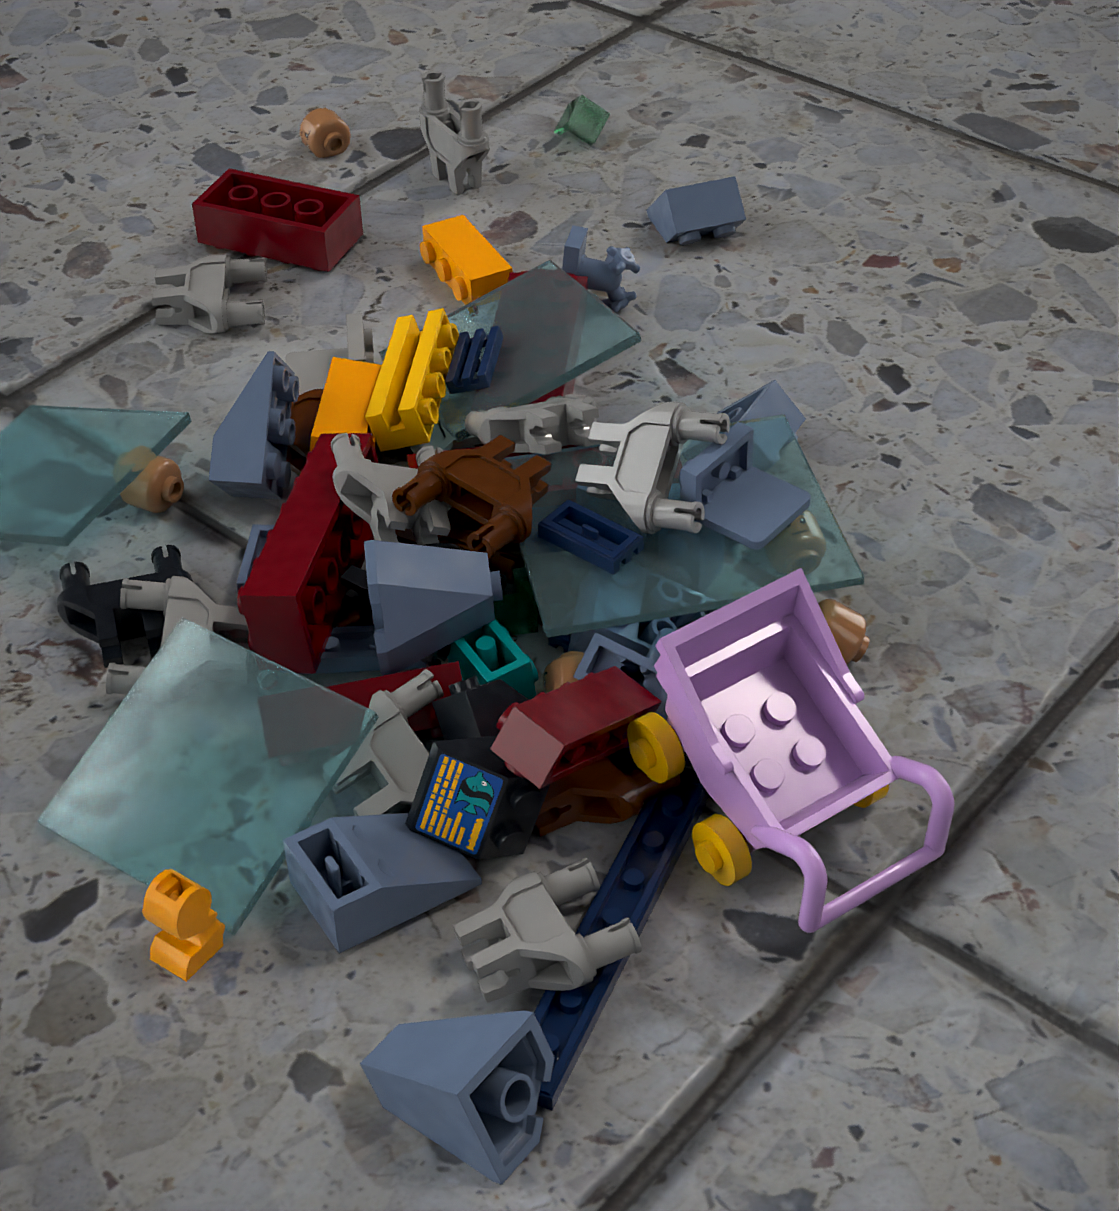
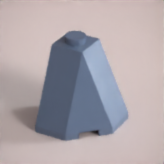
(425, 599)
(467, 1085)

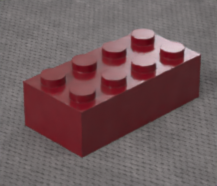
(278, 219)

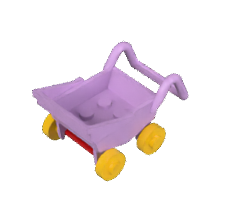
(776, 741)

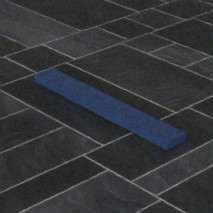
(629, 892)

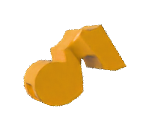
(187, 923)

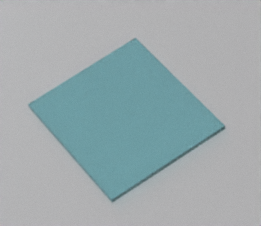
(680, 568)

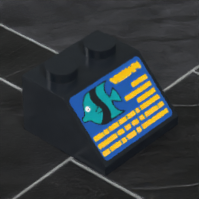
(474, 800)

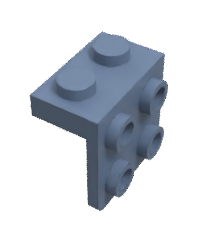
(738, 496)

